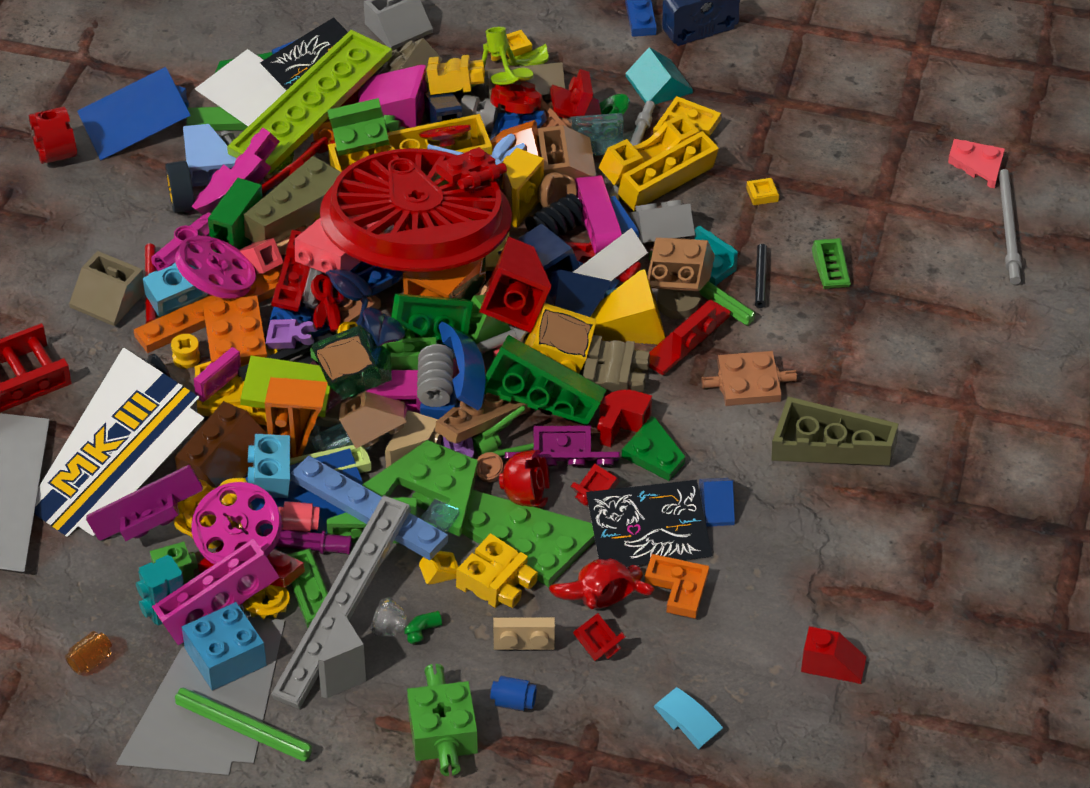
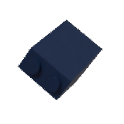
(551, 250)

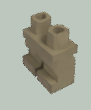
(613, 365)

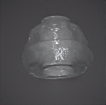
(388, 618)

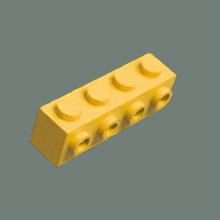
(668, 170)

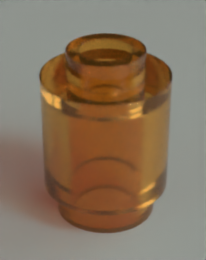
(88, 652)

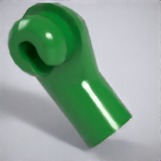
(420, 623)

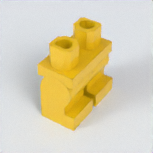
(454, 74)
(496, 573)

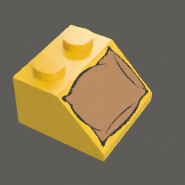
(522, 183)
(562, 336)

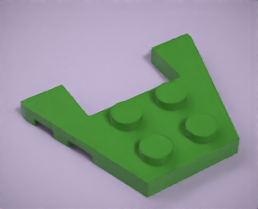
(434, 473)

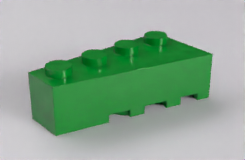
(541, 382)

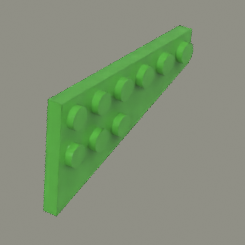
(544, 536)

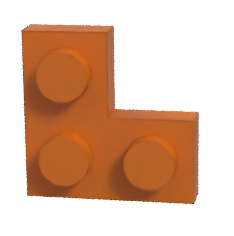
(684, 579)

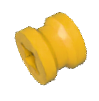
(185, 351)

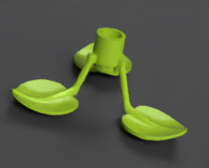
(498, 45)

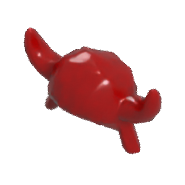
(603, 584)

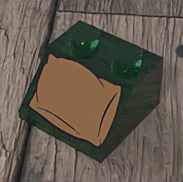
(353, 361)

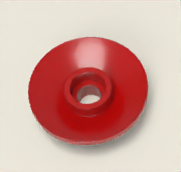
(445, 135)

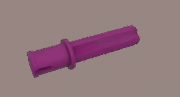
(314, 541)

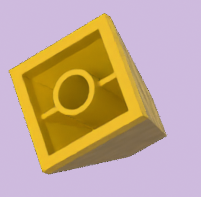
(630, 313)

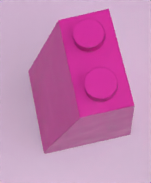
(399, 94)

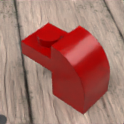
(622, 410)

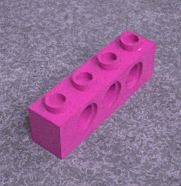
(222, 584)

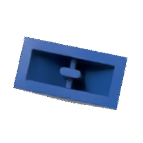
(717, 501)

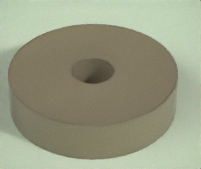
(678, 303)

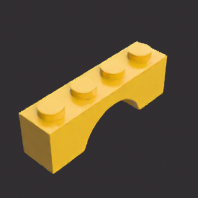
(625, 156)

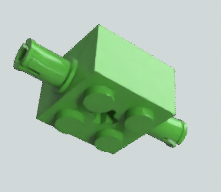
(442, 720)

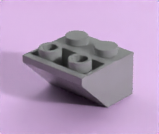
(397, 21)
(670, 221)

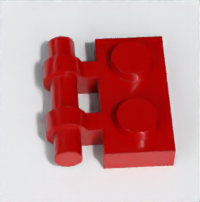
(470, 169)

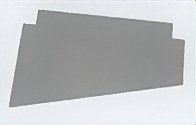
(20, 470)

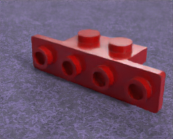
(687, 336)

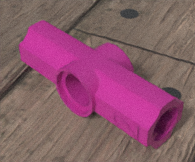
(166, 256)

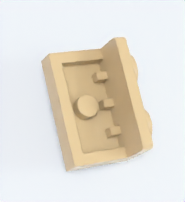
(524, 633)

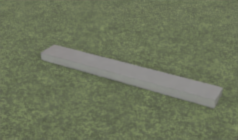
(342, 598)

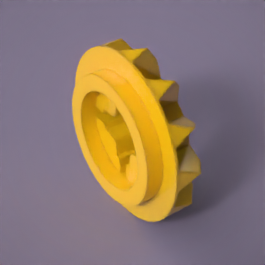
(278, 602)

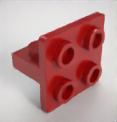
(576, 100)

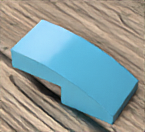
(687, 714)

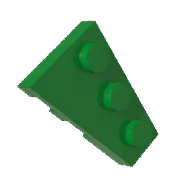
(425, 313)

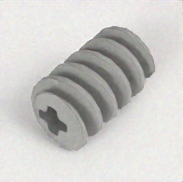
(435, 375)

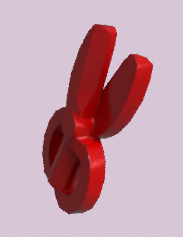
(328, 304)

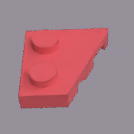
(977, 159)

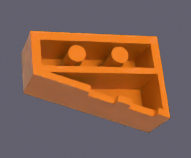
(293, 409)

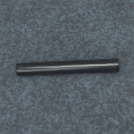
(761, 274)

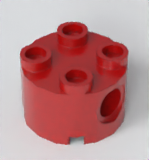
(53, 135)

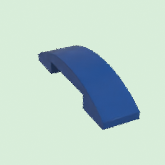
(470, 382)

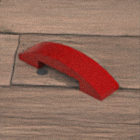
(292, 279)

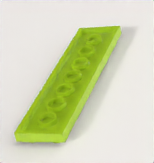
(321, 88)

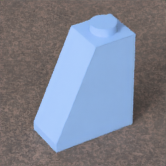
(205, 153)

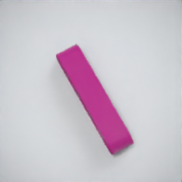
(597, 212)

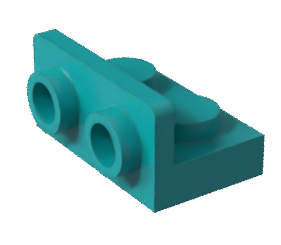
(725, 255)

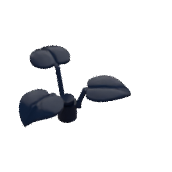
(381, 327)

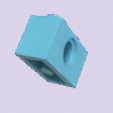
(170, 290)

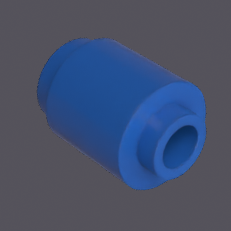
(513, 693)

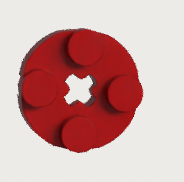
(516, 98)

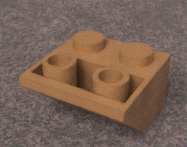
(566, 152)
(680, 264)
(371, 416)

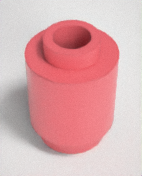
(299, 516)

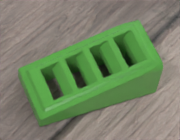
(834, 247)

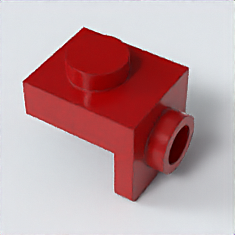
(595, 480)
(598, 638)

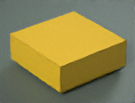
(762, 191)

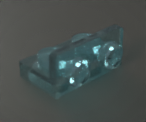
(602, 129)

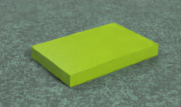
(262, 368)

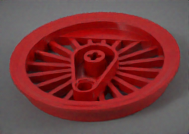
(416, 205)

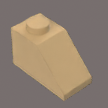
(415, 432)

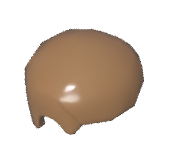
(554, 187)

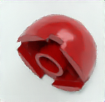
(525, 479)

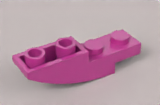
(248, 166)

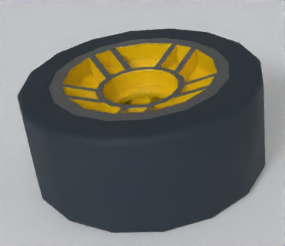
(180, 186)

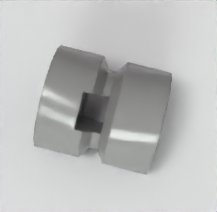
(473, 105)

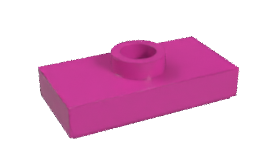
(217, 374)

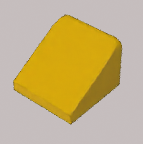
(439, 568)

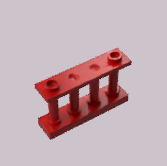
(34, 383)

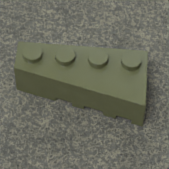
(291, 203)
(832, 435)

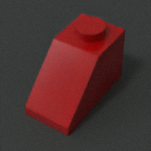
(832, 656)

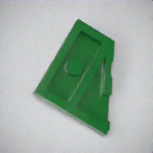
(654, 450)

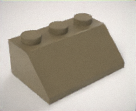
(543, 78)

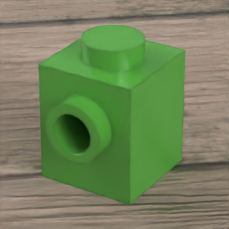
(185, 561)

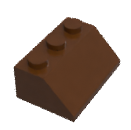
(221, 446)

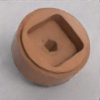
(489, 467)

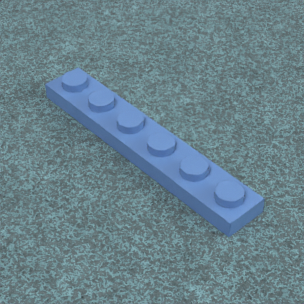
(361, 504)

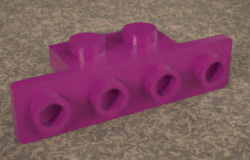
(569, 445)
(145, 507)

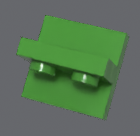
(358, 126)

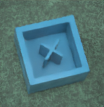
(224, 646)

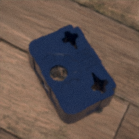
(698, 19)

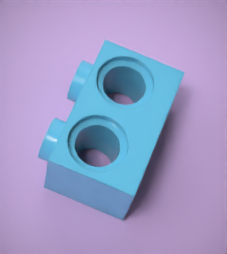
(270, 464)

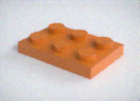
(234, 325)

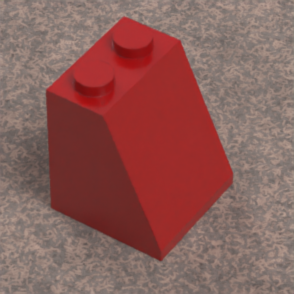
(516, 286)

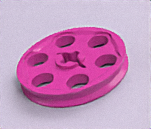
(215, 267)
(238, 512)

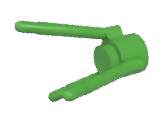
(489, 440)

